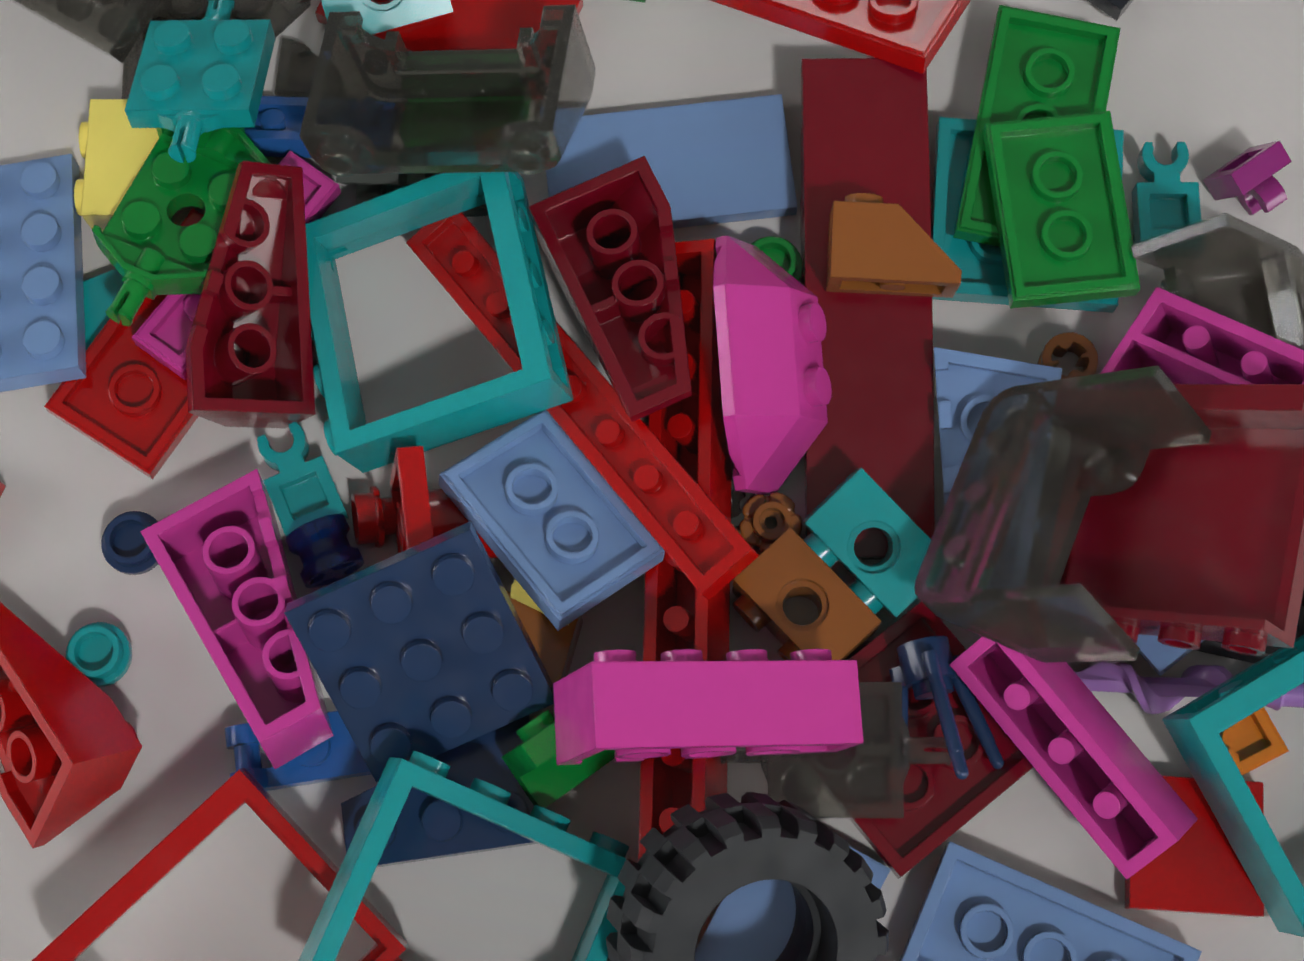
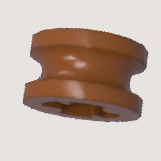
(1076, 344)

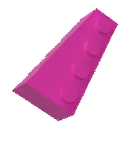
(707, 705)

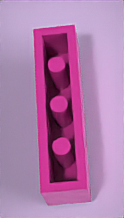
(1078, 752)

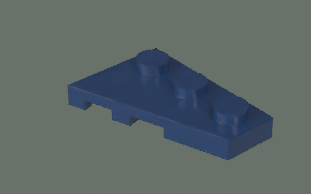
(439, 830)

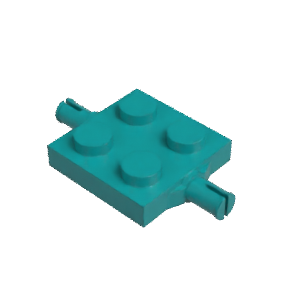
(200, 76)

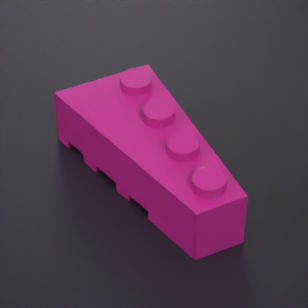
(235, 587)

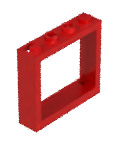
(184, 839)

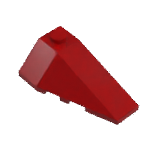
(58, 736)

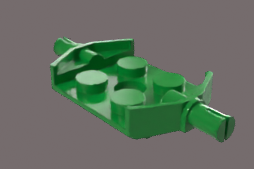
(142, 239)

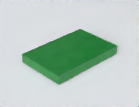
(1060, 209)

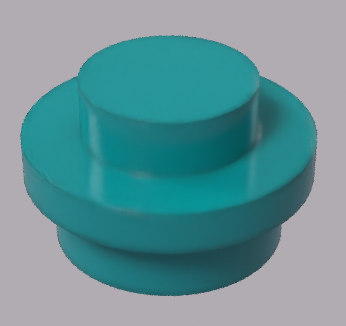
(100, 652)

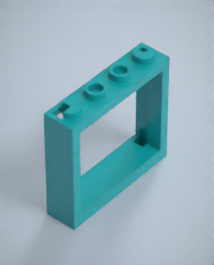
(534, 388)
(1197, 737)
(483, 801)

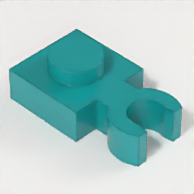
(1164, 200)
(301, 488)

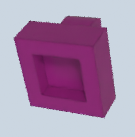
(1251, 178)

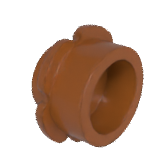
(761, 507)

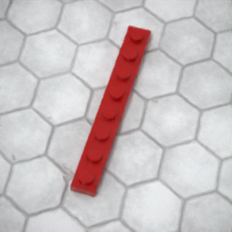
(621, 450)

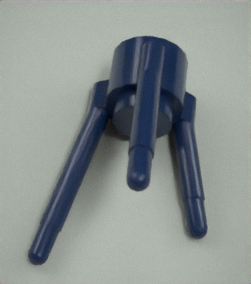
(927, 671)

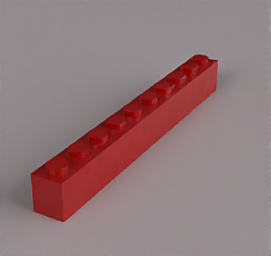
(673, 607)

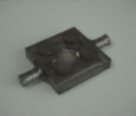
(860, 779)

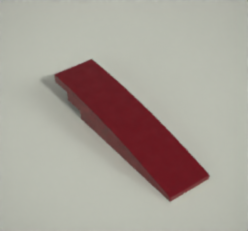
(870, 136)

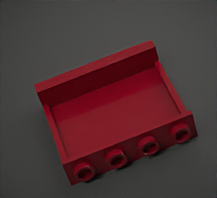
(1208, 529)

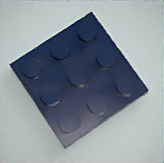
(422, 650)

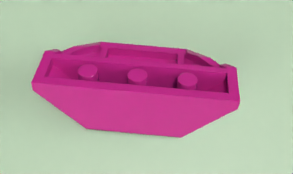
(767, 365)

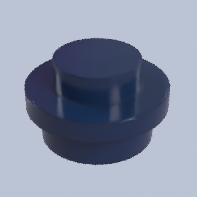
(125, 546)

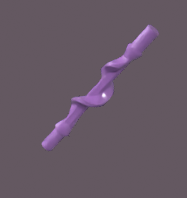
(1163, 693)

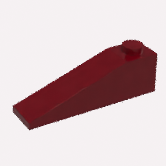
(621, 277)
(253, 321)

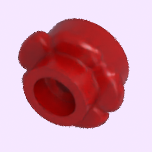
(372, 517)

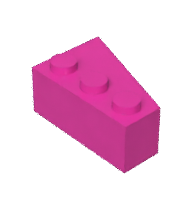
(1203, 346)

